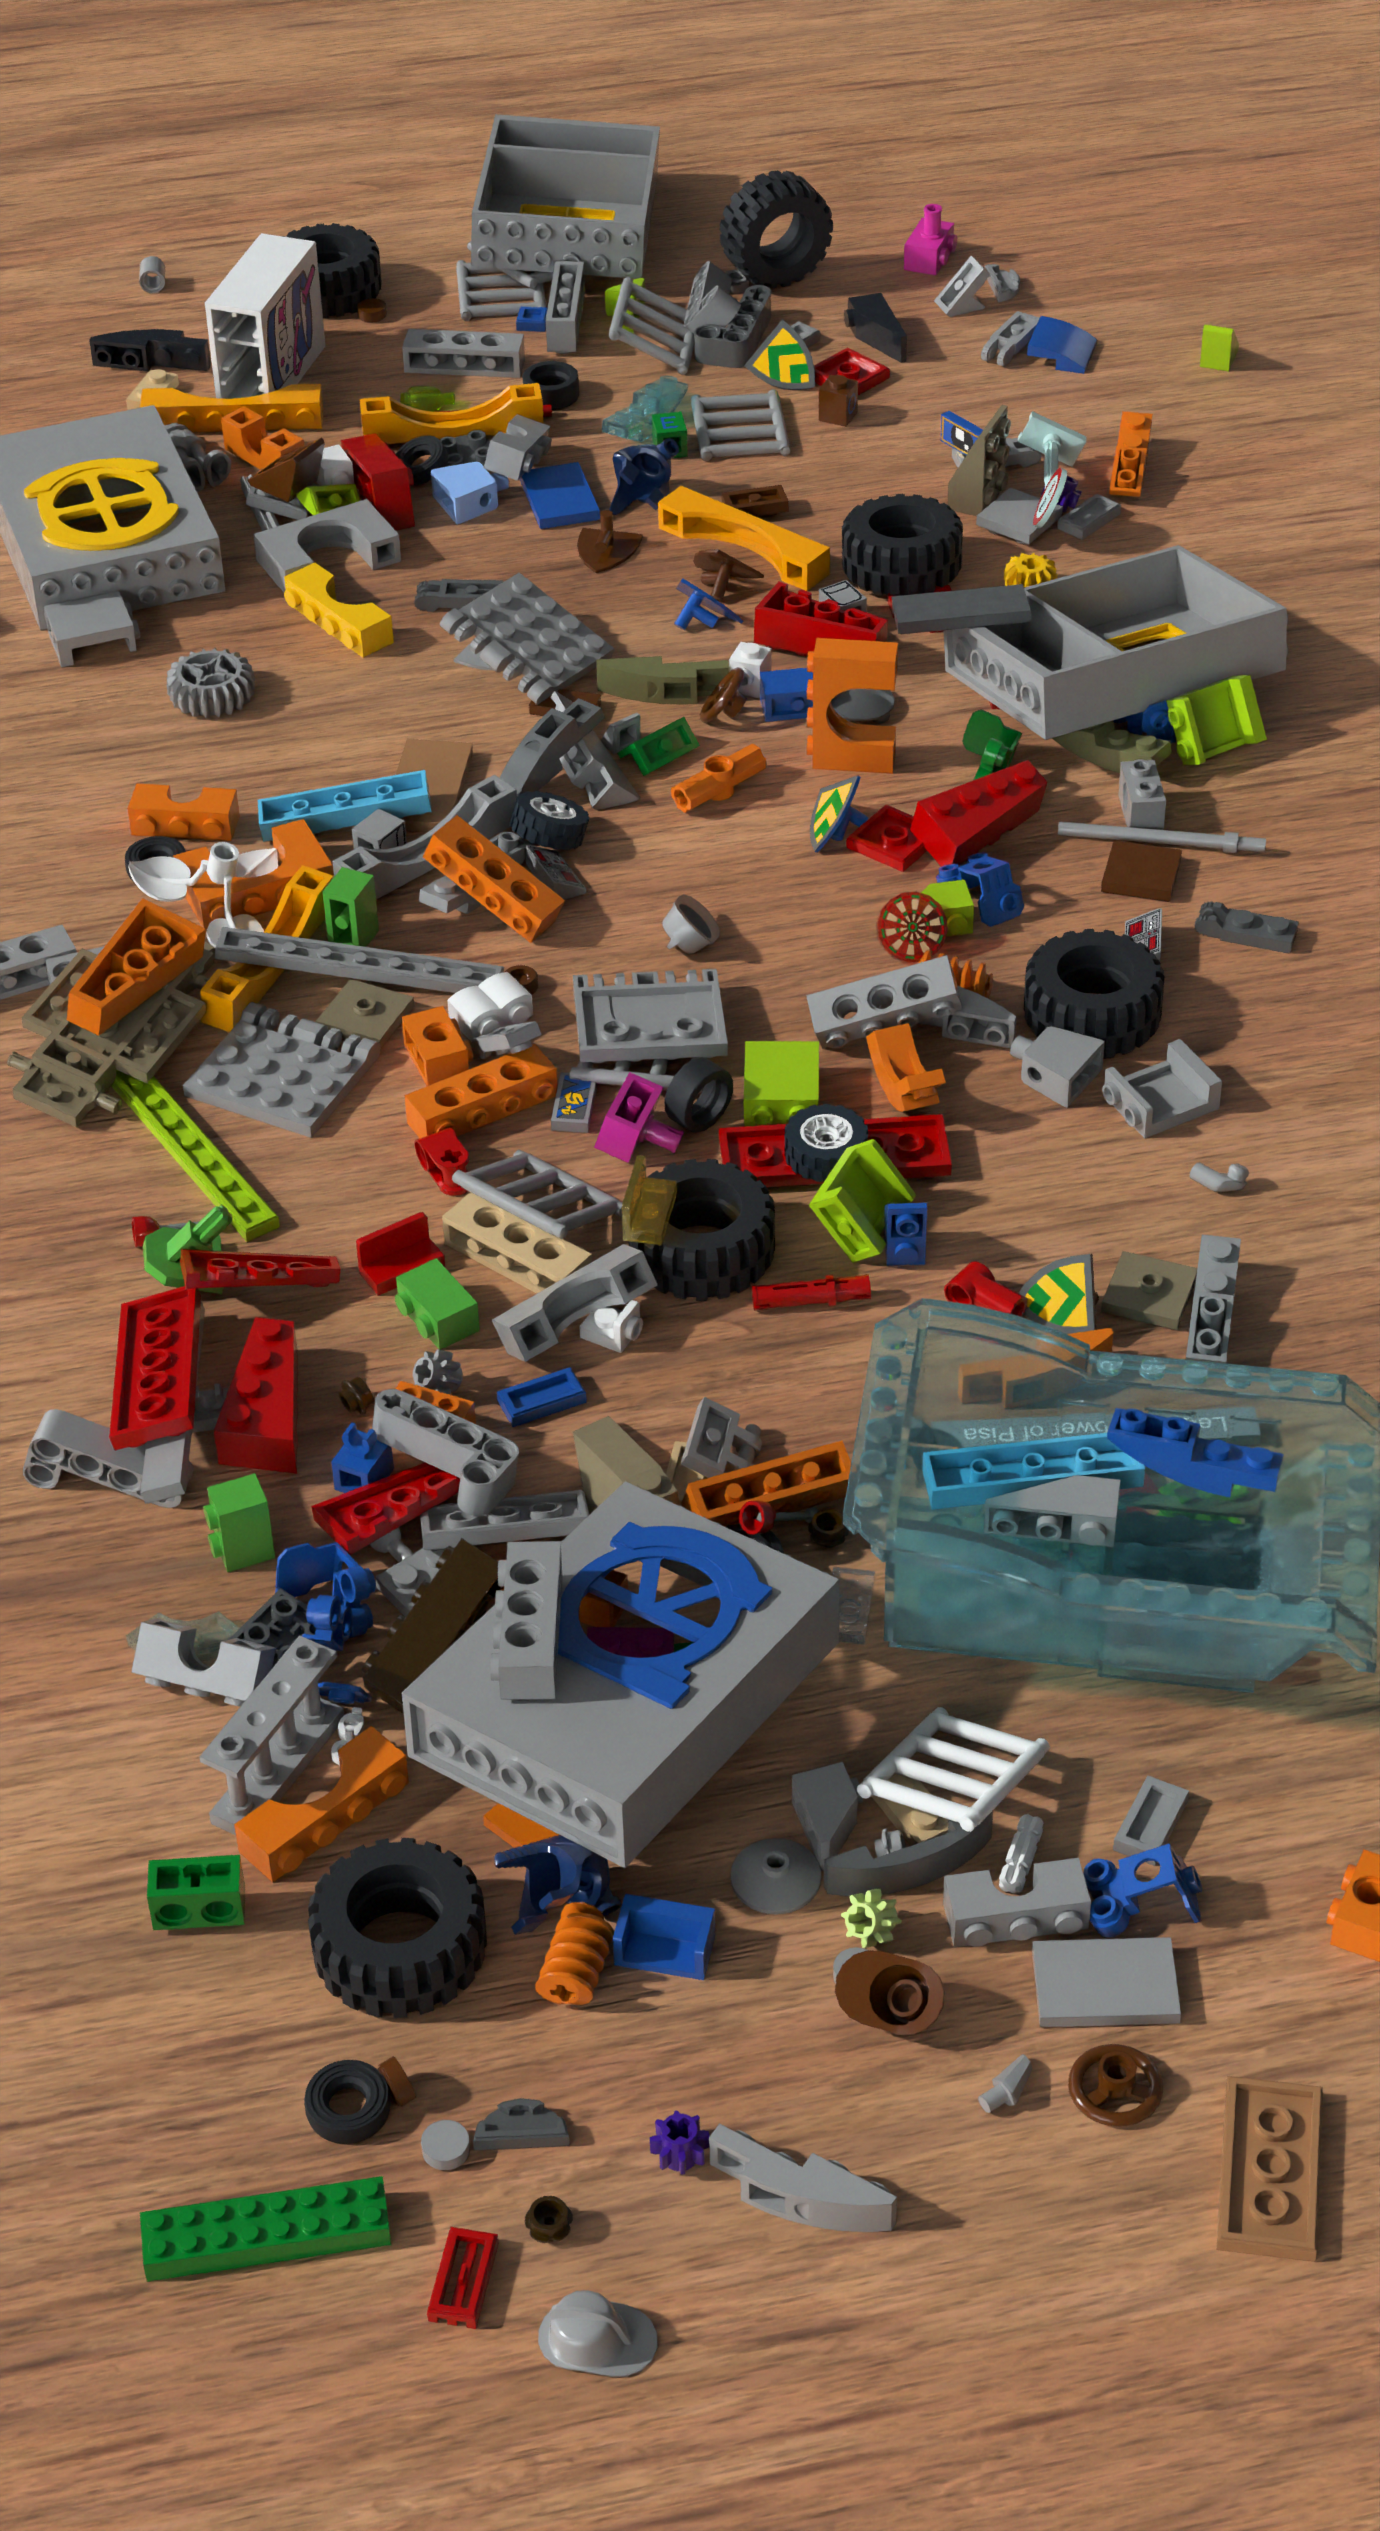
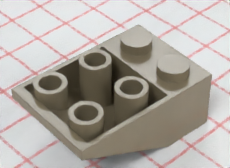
(983, 469)

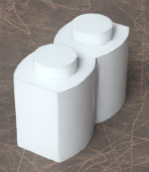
(491, 1005)

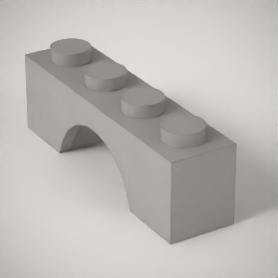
(602, 1283)

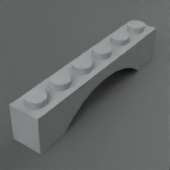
(483, 806)

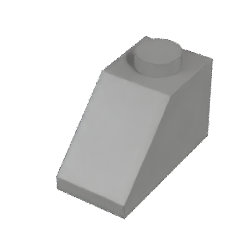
(826, 1808)

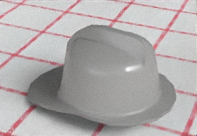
(690, 925)
(597, 2336)

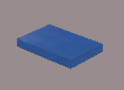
(560, 495)

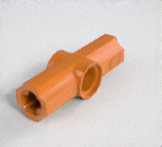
(718, 778)

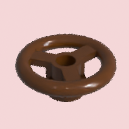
(725, 697)
(1116, 2080)

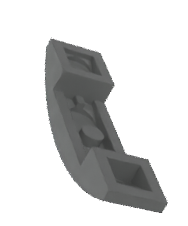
(906, 1868)

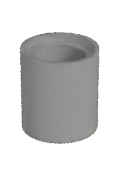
(152, 265)

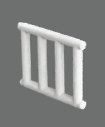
(988, 1795)

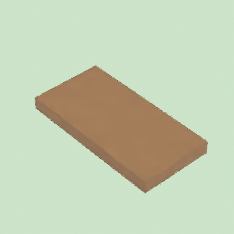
(446, 772)
(1270, 2169)

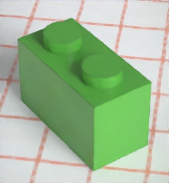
(351, 908)
(437, 1304)
(240, 1523)

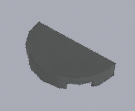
(521, 2125)

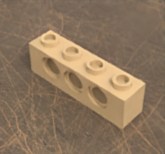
(510, 1244)

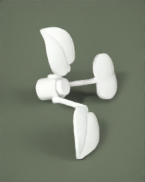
(168, 879)

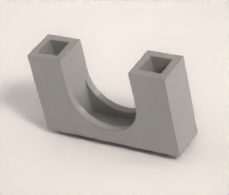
(350, 526)

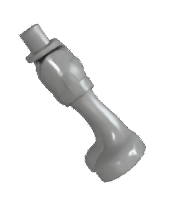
(191, 449)

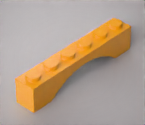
(287, 408)
(402, 423)
(699, 516)
(296, 916)

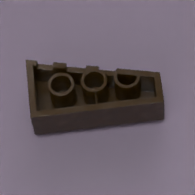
(435, 1622)

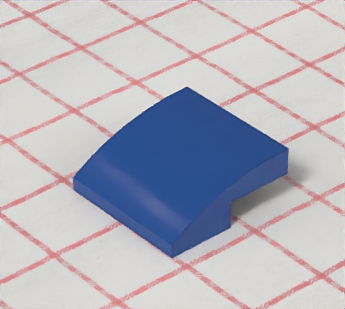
(1064, 342)

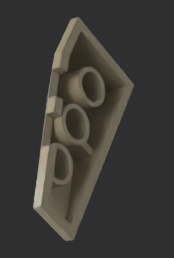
(610, 1458)

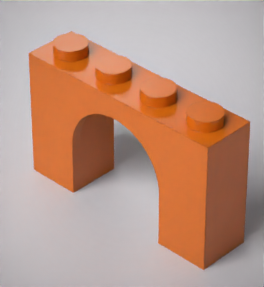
(841, 667)
(259, 894)

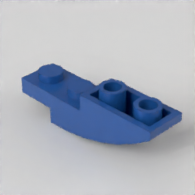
(1177, 1452)

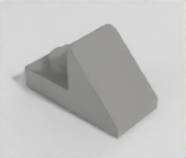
(959, 293)

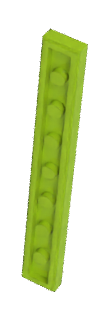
(197, 1155)

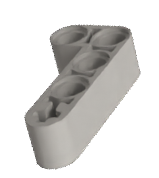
(710, 299)
(455, 1445)
(85, 1450)

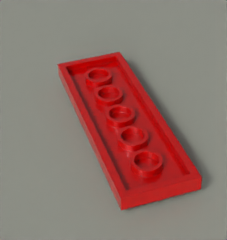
(912, 1143)
(156, 1368)

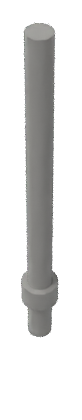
(1229, 842)

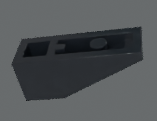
(876, 325)

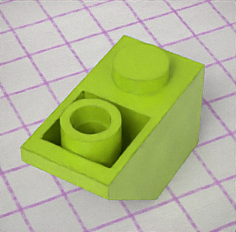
(956, 904)

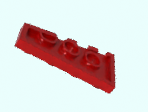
(249, 1269)
(383, 1506)

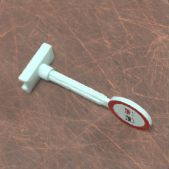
(1057, 444)

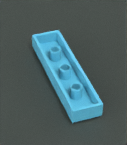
(347, 803)
(988, 1471)

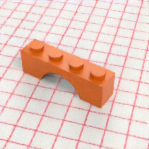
(283, 1835)

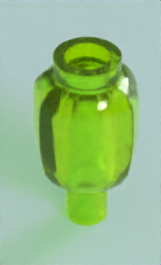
(426, 398)

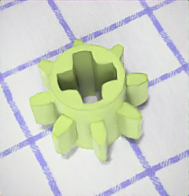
(870, 1906)

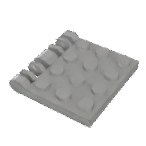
(527, 635)
(649, 1017)
(284, 1075)

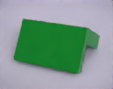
(662, 746)

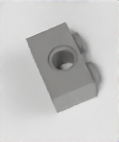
(1142, 794)

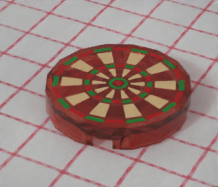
(911, 926)

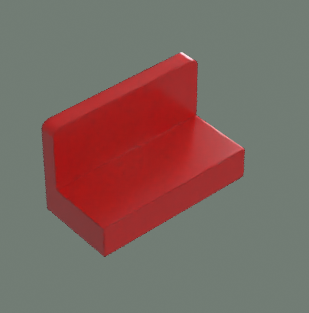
(395, 1251)

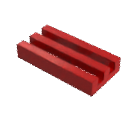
(455, 2312)

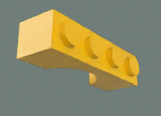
(359, 627)

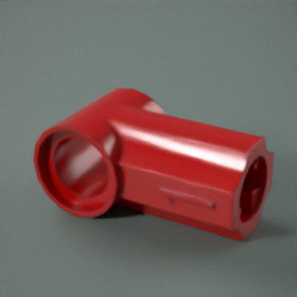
(978, 1287)

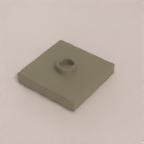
(366, 1011)
(1149, 1290)

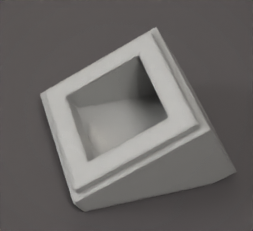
(622, 733)

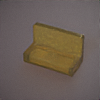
(647, 1206)

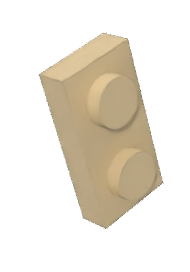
(153, 379)
(915, 1824)

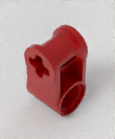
(441, 1157)

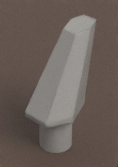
(1007, 2085)

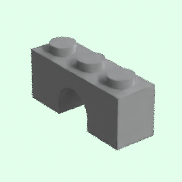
(518, 448)
(168, 1656)
(984, 1915)

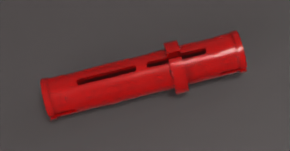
(811, 1292)

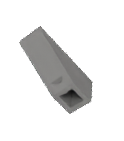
(1063, 1511)

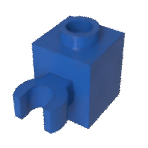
(360, 1460)

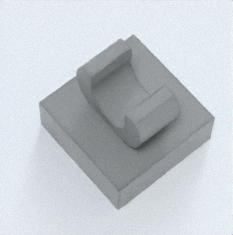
(208, 1407)

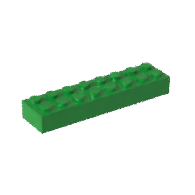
(264, 2228)

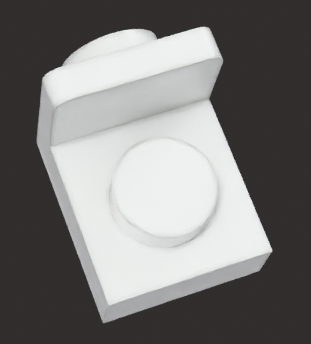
(613, 1327)

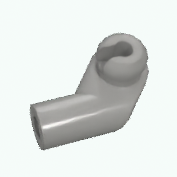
(1220, 1182)

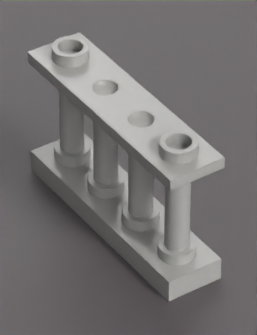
(273, 1733)

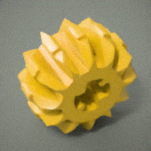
(1029, 570)

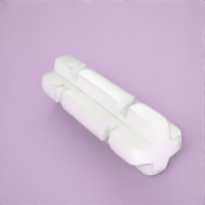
(1021, 1854)

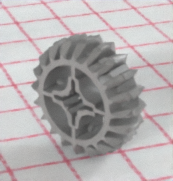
(210, 682)

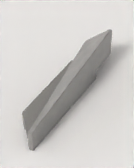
(593, 767)

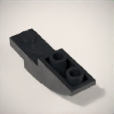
(150, 348)

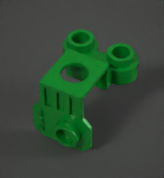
(992, 740)

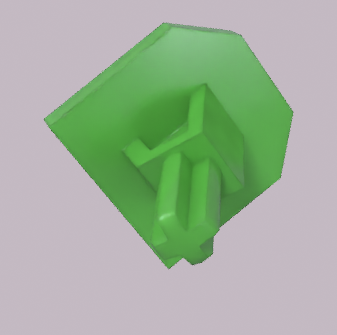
(164, 1246)

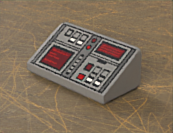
(553, 871)
(1147, 930)

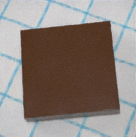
(1141, 870)

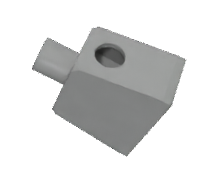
(1059, 1062)

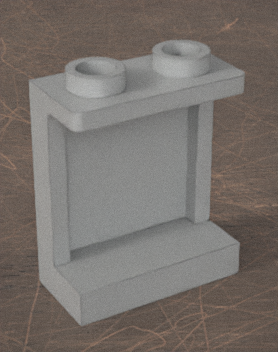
(89, 623)
(1164, 1092)

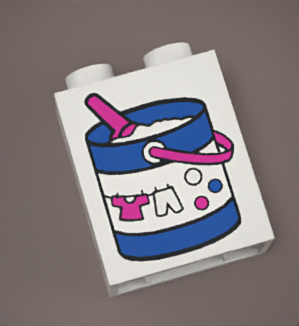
(266, 318)

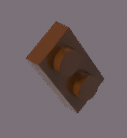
(758, 501)

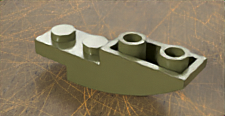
(653, 682)
(1110, 747)

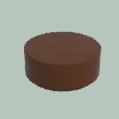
(372, 310)
(525, 976)
(397, 2081)

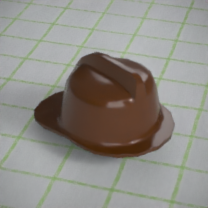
(889, 1992)

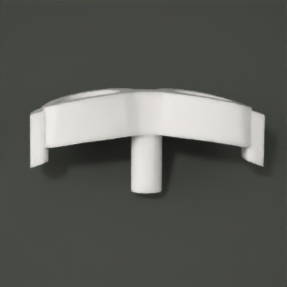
(348, 1728)

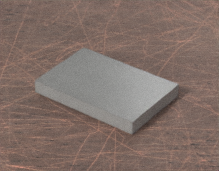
(1105, 1982)

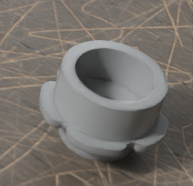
(889, 1842)

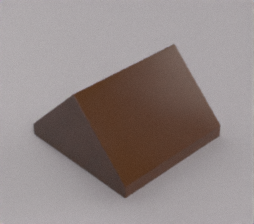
(291, 472)

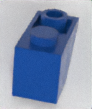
(905, 1233)

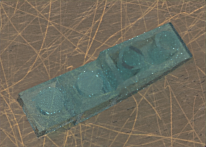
(636, 419)

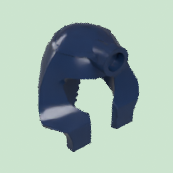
(643, 474)
(558, 1874)

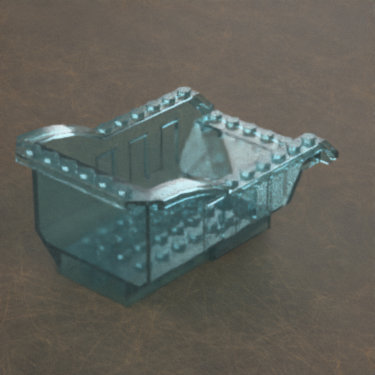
(1195, 1579)

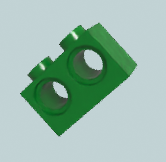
(196, 1892)

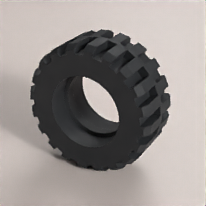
(756, 208)
(346, 266)
(902, 545)
(1102, 963)
(718, 1260)
(409, 1973)

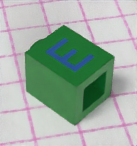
(670, 426)

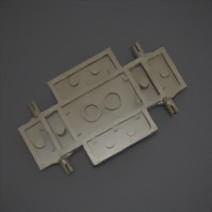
(78, 1067)

